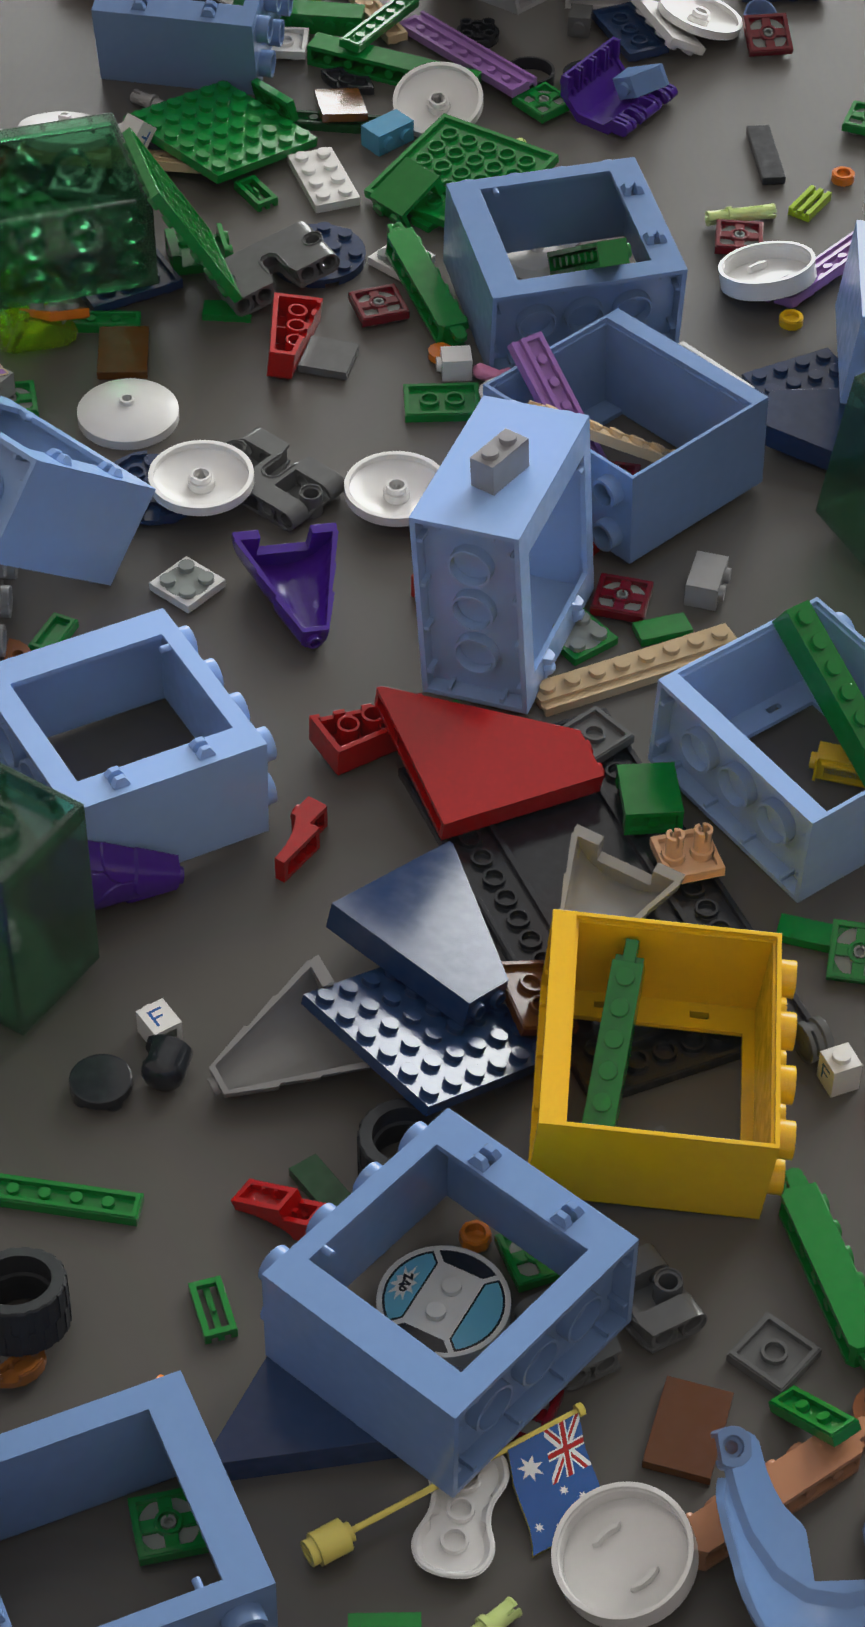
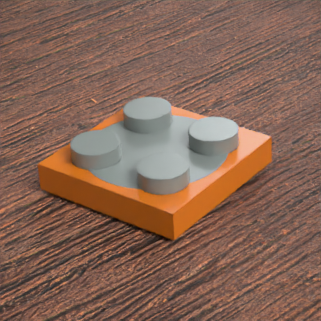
(57, 311)

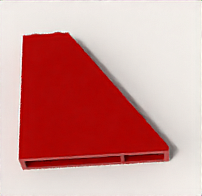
(484, 763)

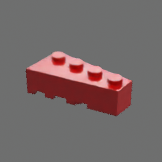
(291, 327)
(350, 737)

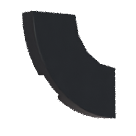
(338, 79)

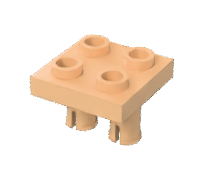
(689, 852)

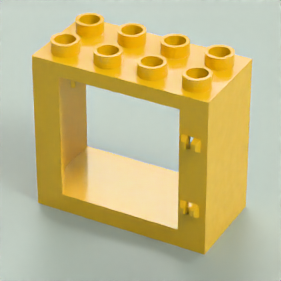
(689, 976)

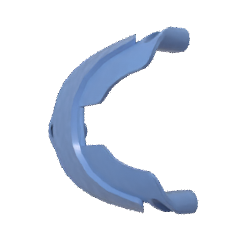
(772, 1546)

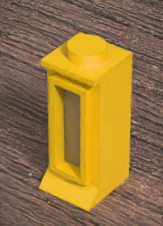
(833, 765)

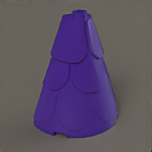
(295, 578)
(131, 873)

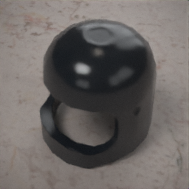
(166, 1062)

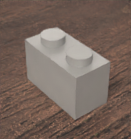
(499, 461)
(706, 581)

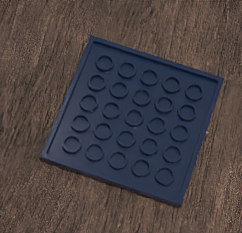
(417, 1045)

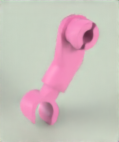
(485, 372)

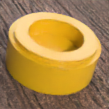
(791, 319)

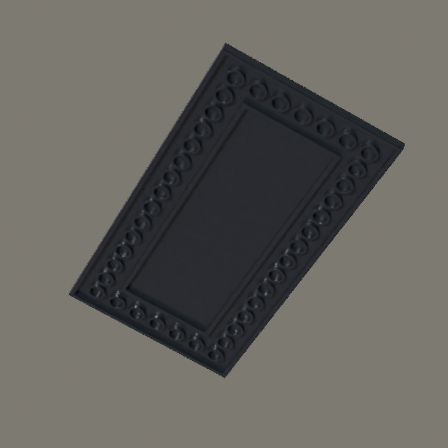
(518, 882)

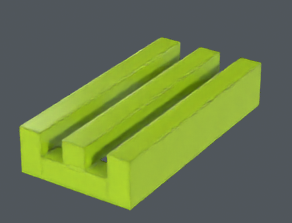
(805, 202)

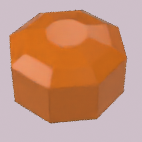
(475, 1236)

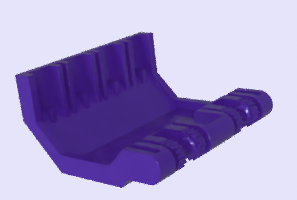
(593, 97)

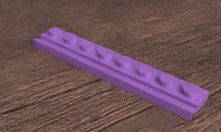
(468, 53)
(828, 266)
(545, 376)

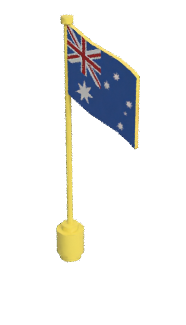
(547, 1475)

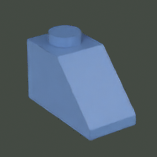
(640, 80)

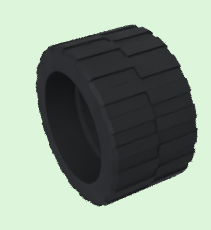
(386, 1126)
(43, 1321)

